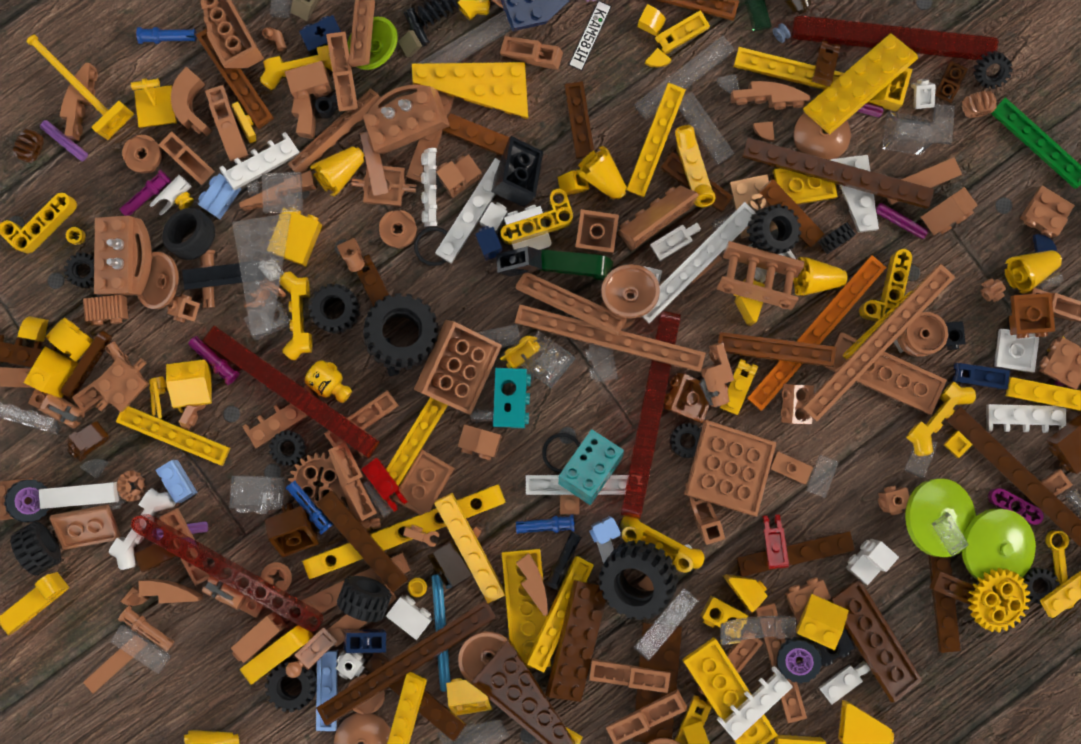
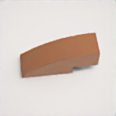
(532, 52)
(304, 111)
(186, 158)
(1063, 306)
(533, 583)
(168, 591)

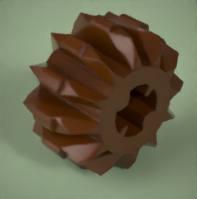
(28, 145)

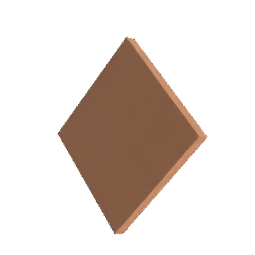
(730, 468)

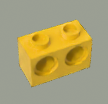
(725, 612)

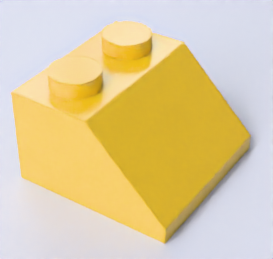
(748, 307)
(189, 383)
(822, 621)

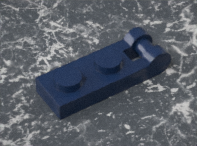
(981, 376)

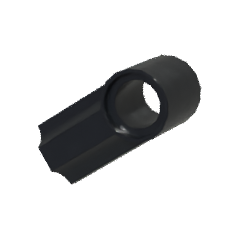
(330, 100)

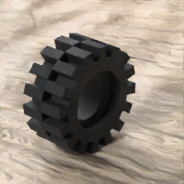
(1000, 76)
(837, 238)
(73, 266)
(676, 436)
(276, 448)
(1049, 579)

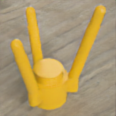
(158, 387)

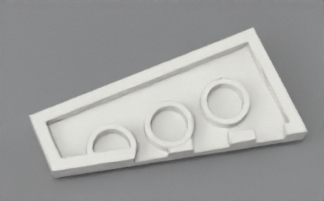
(860, 203)

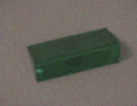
(758, 14)

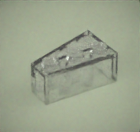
(482, 733)

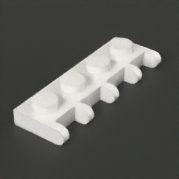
(260, 163)
(428, 178)
(1025, 415)
(756, 704)

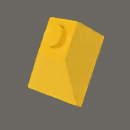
(50, 372)
(747, 590)
(465, 698)

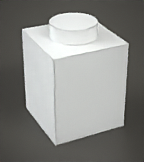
(494, 216)

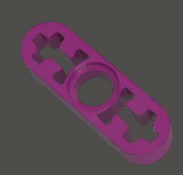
(1030, 508)

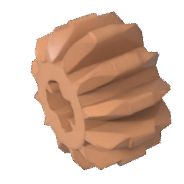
(979, 104)

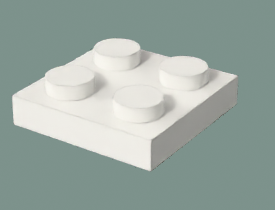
(1016, 353)

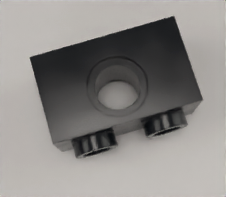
(519, 261)
(842, 649)

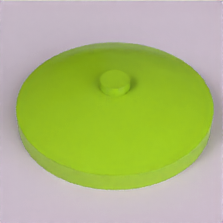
(929, 503)
(998, 541)

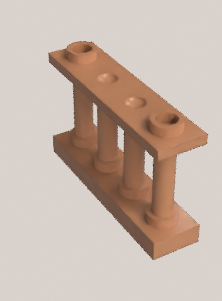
(765, 260)

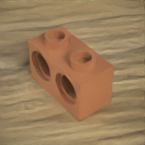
(793, 403)

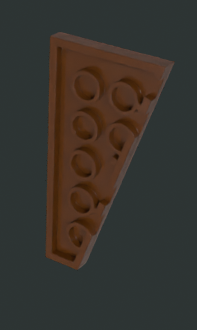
(517, 693)

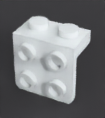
(539, 242)

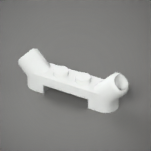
(124, 547)

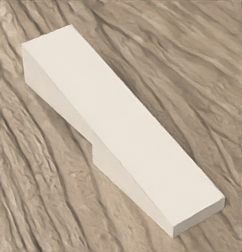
(78, 495)

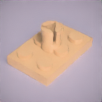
(747, 191)

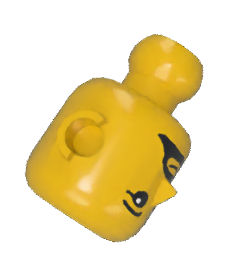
(327, 380)

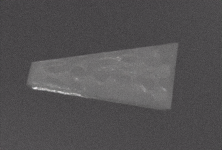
(261, 258)

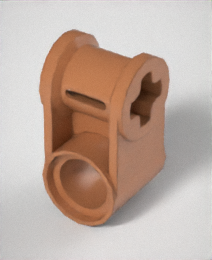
(351, 254)

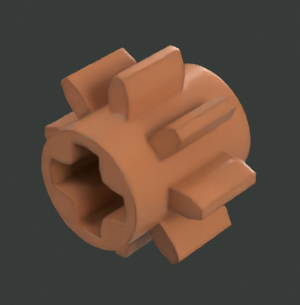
(993, 290)

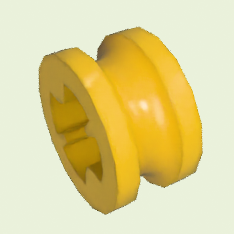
(184, 200)
(69, 234)

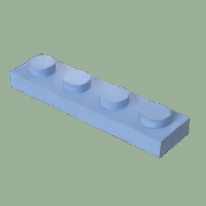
(326, 685)

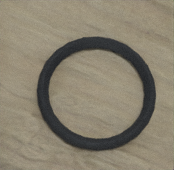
(416, 246)
(546, 445)

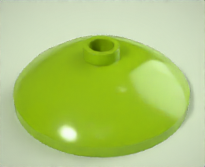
(382, 43)

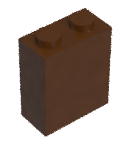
(1067, 446)

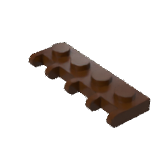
(20, 354)

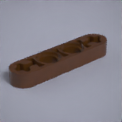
(86, 364)

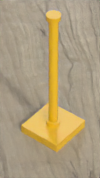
(112, 119)

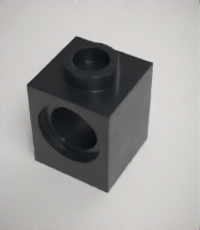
(958, 330)

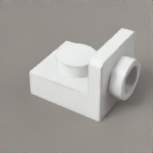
(923, 94)

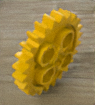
(1003, 604)

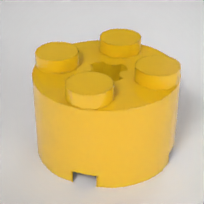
(69, 339)

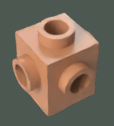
(183, 308)
(893, 499)

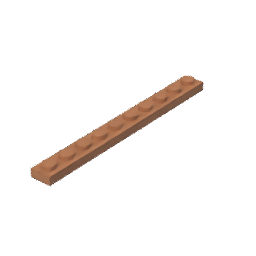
(624, 342)
(878, 342)

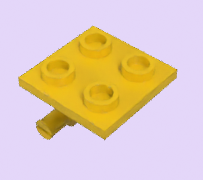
(153, 103)

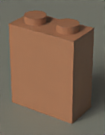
(258, 637)

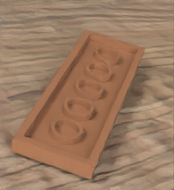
(895, 378)

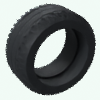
(179, 224)

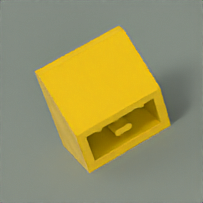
(894, 93)

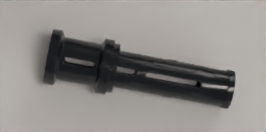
(559, 569)

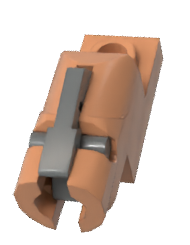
(716, 376)
(56, 408)
(232, 597)

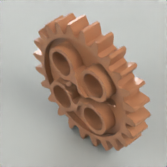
(304, 481)

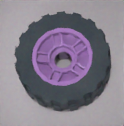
(15, 502)
(804, 670)

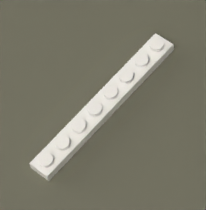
(701, 259)

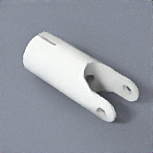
(171, 192)

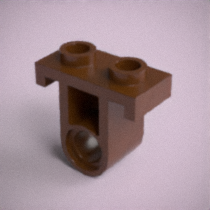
(86, 441)

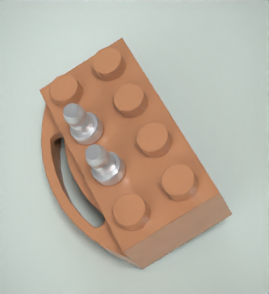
(405, 117)
(118, 256)

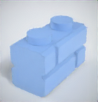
(218, 196)
(176, 481)
(604, 530)

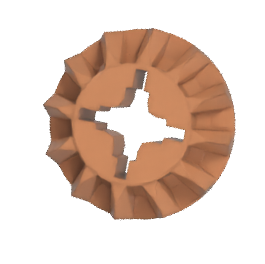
(124, 487)
(284, 572)

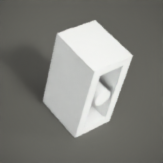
(409, 616)

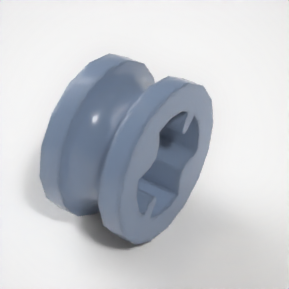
(781, 33)

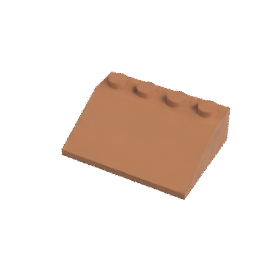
(657, 217)
(458, 367)

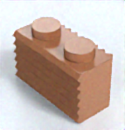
(105, 309)

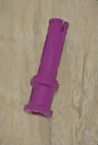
(152, 187)
(219, 365)

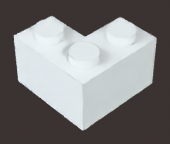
(871, 560)

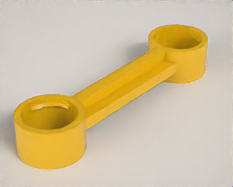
(1059, 556)

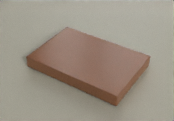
(424, 482)
(85, 527)

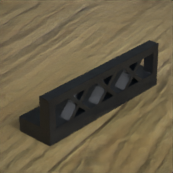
(211, 276)

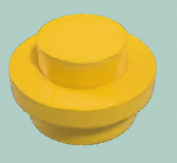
(417, 587)

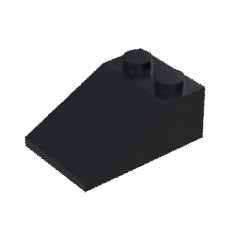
(518, 172)

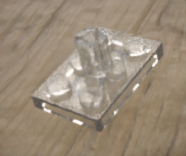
(548, 362)

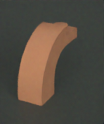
(182, 97)
(706, 520)

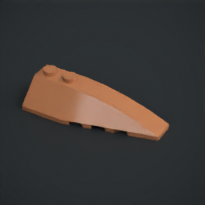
(230, 34)

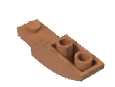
(776, 94)
(73, 102)
(226, 123)

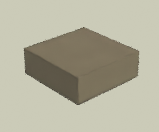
(410, 43)

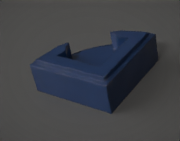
(1043, 243)

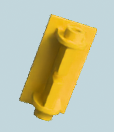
(514, 354)

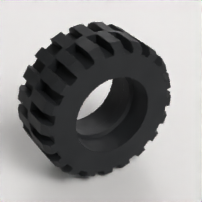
(400, 307)
(629, 599)

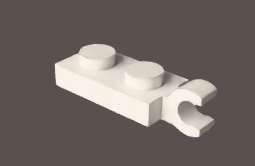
(674, 241)
(844, 682)

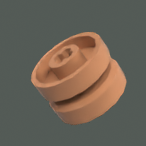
(924, 335)

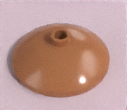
(812, 141)
(632, 281)
(161, 283)
(473, 652)
(362, 728)

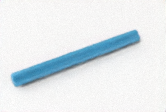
(440, 622)

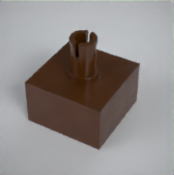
(291, 530)

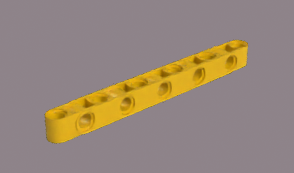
(390, 536)

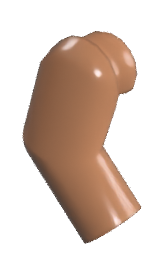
(275, 36)

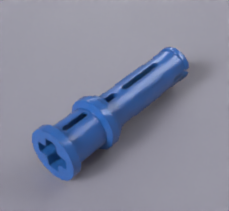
(156, 35)
(314, 517)
(555, 524)

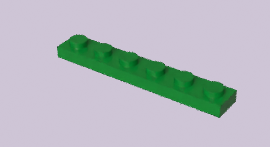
(1038, 142)

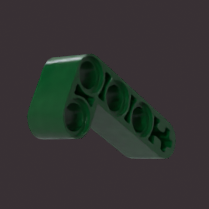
(576, 264)

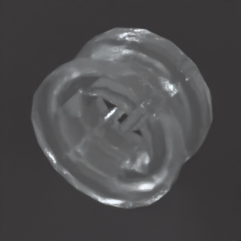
(254, 188)

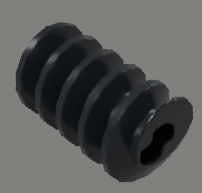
(434, 10)

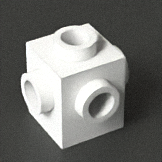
(355, 659)

